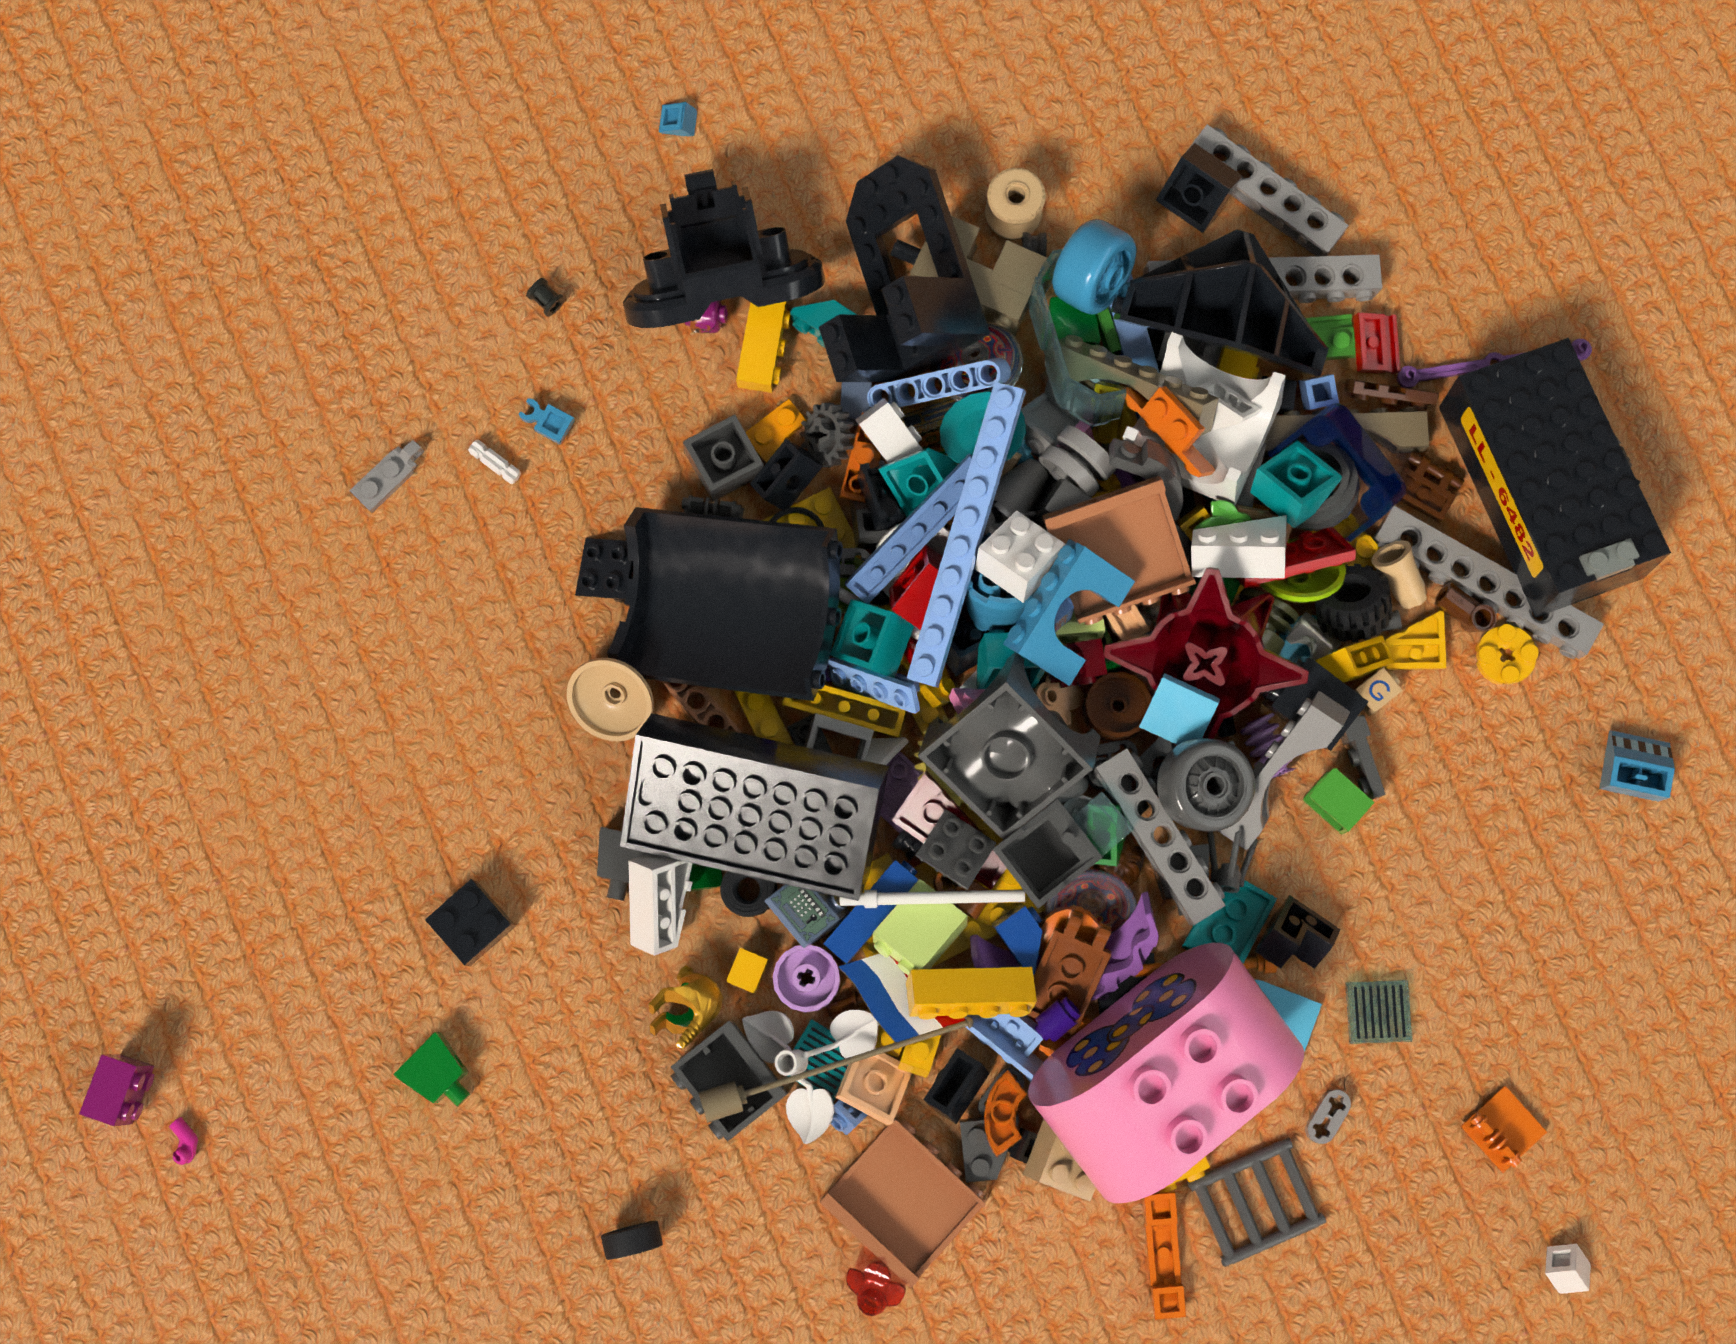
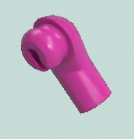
(187, 1142)

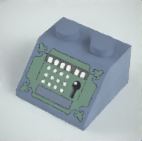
(807, 913)

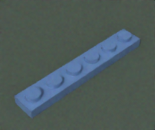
(909, 536)

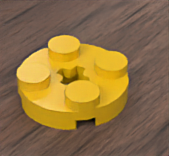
(1523, 653)

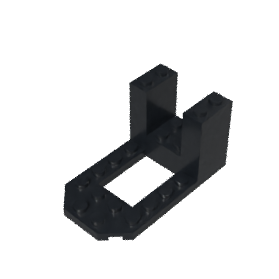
(916, 316)

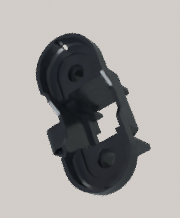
(717, 257)

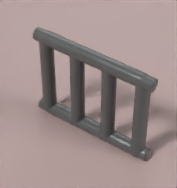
(1285, 1230)

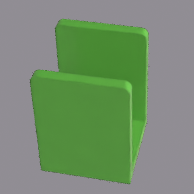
(1338, 801)

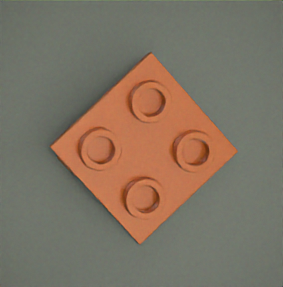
(1503, 1129)

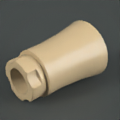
(1399, 567)

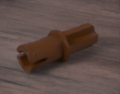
(852, 1002)

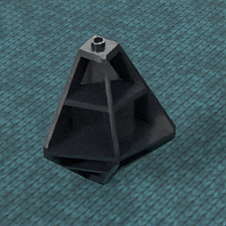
(1226, 299)

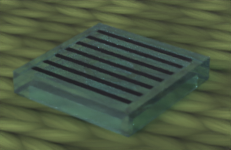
(1378, 1012)

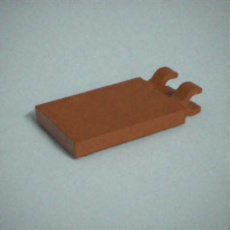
(1071, 967)

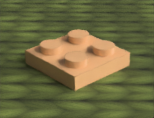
(874, 1086)

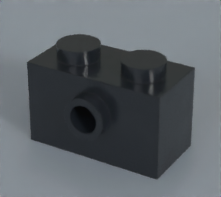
(956, 1086)

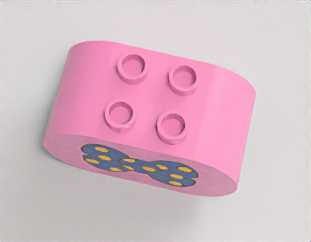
(1166, 1073)

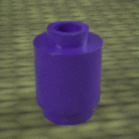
(1057, 1019)

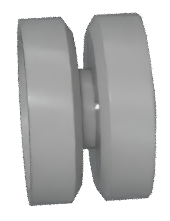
(1077, 460)

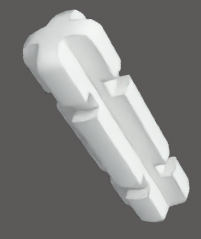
(494, 461)

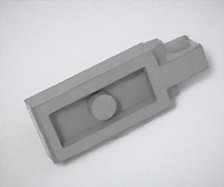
(387, 476)

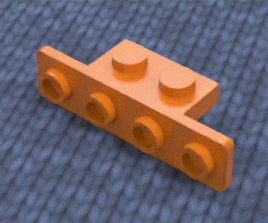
(1174, 425)

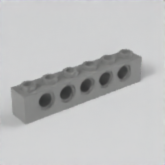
(1271, 207)
(1159, 855)

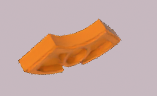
(1001, 1112)

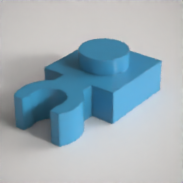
(550, 423)

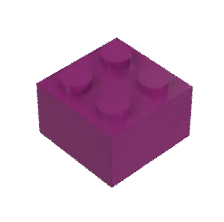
(117, 1090)

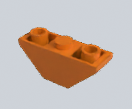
(862, 453)

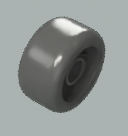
(1184, 781)

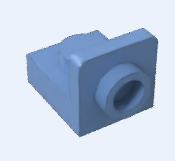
(846, 1117)

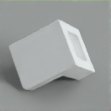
(1568, 1268)

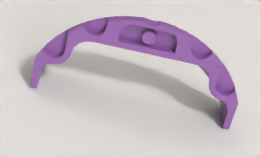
(1128, 944)

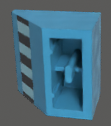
(1637, 767)

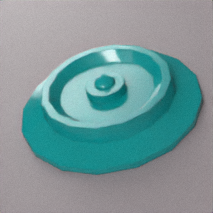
(963, 423)

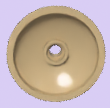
(600, 707)

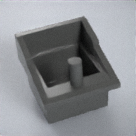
(1047, 853)

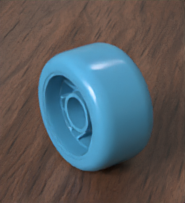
(1094, 266)

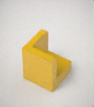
(747, 970)

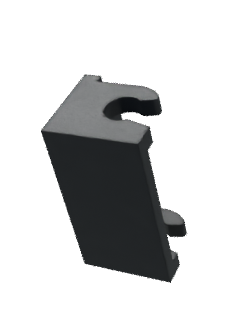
(879, 498)

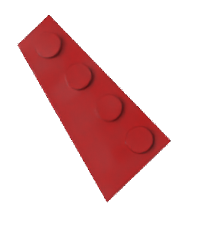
(1311, 553)

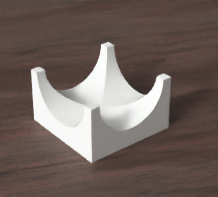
(1228, 449)

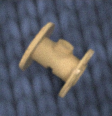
(1014, 203)

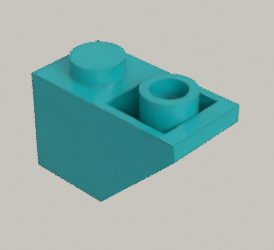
(811, 316)

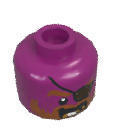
(711, 320)

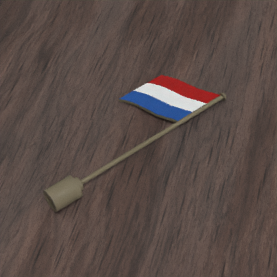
(885, 994)

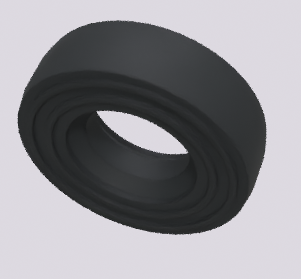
(741, 907)

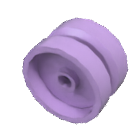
(788, 980)

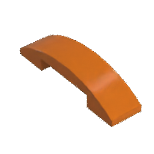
(1163, 1255)

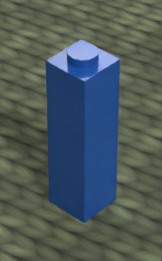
(862, 921)

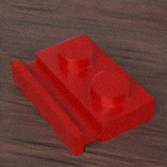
(1376, 343)

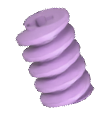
(1262, 737)

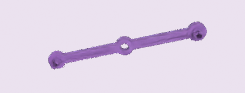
(1410, 376)

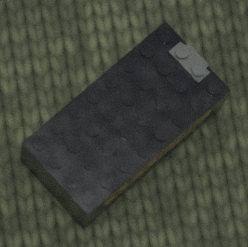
(1553, 477)

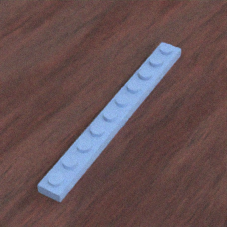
(966, 534)

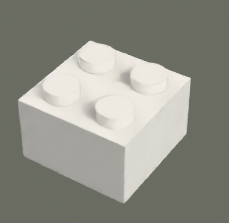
(1018, 556)

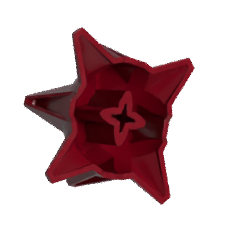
(1211, 648)

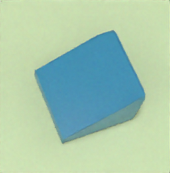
(678, 119)

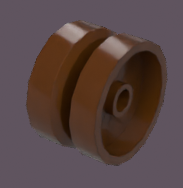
(1110, 690)

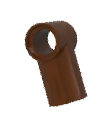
(1464, 607)

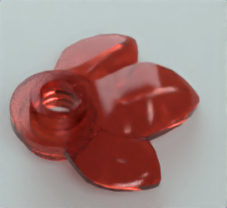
(875, 1288)

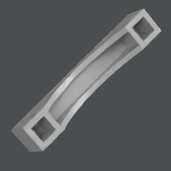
(1313, 730)

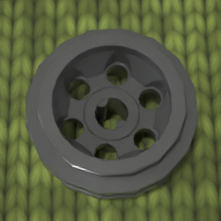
(1338, 503)

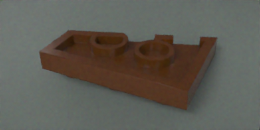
(1390, 394)

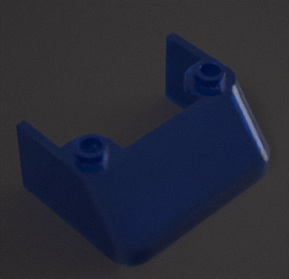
(1384, 483)

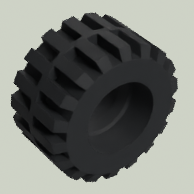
(1358, 608)

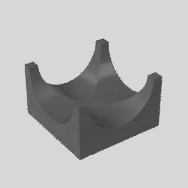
(1008, 752)

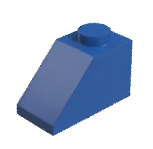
(1021, 934)

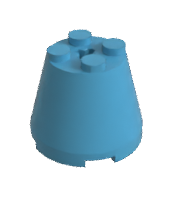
(990, 604)

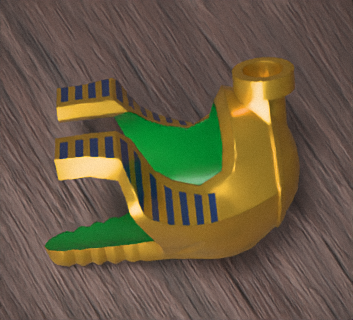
(697, 993)

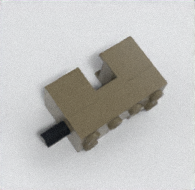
(1001, 291)

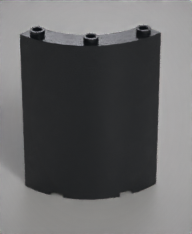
(730, 602)

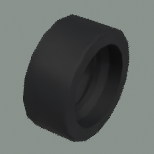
(631, 1240)

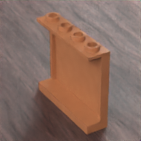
(1132, 533)
(903, 1201)

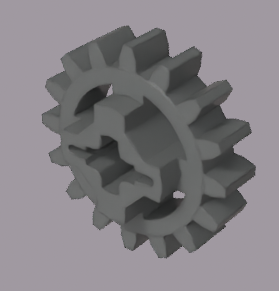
(827, 434)

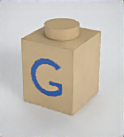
(1379, 690)

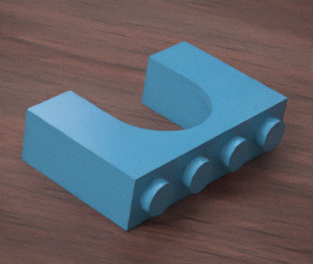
(1035, 633)

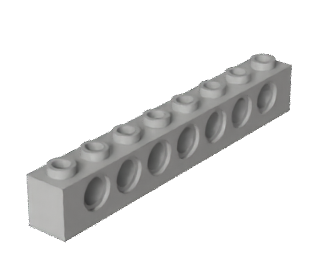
(1363, 269)
(1582, 627)

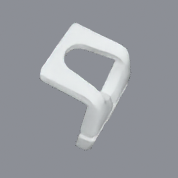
(1308, 632)

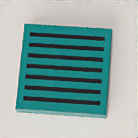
(815, 1037)

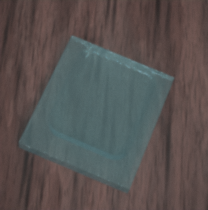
(1102, 823)

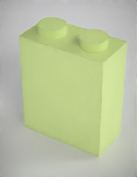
(918, 932)

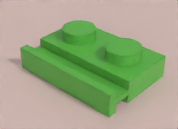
(1336, 334)

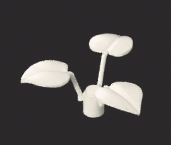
(770, 1034)

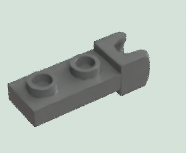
(1361, 757)

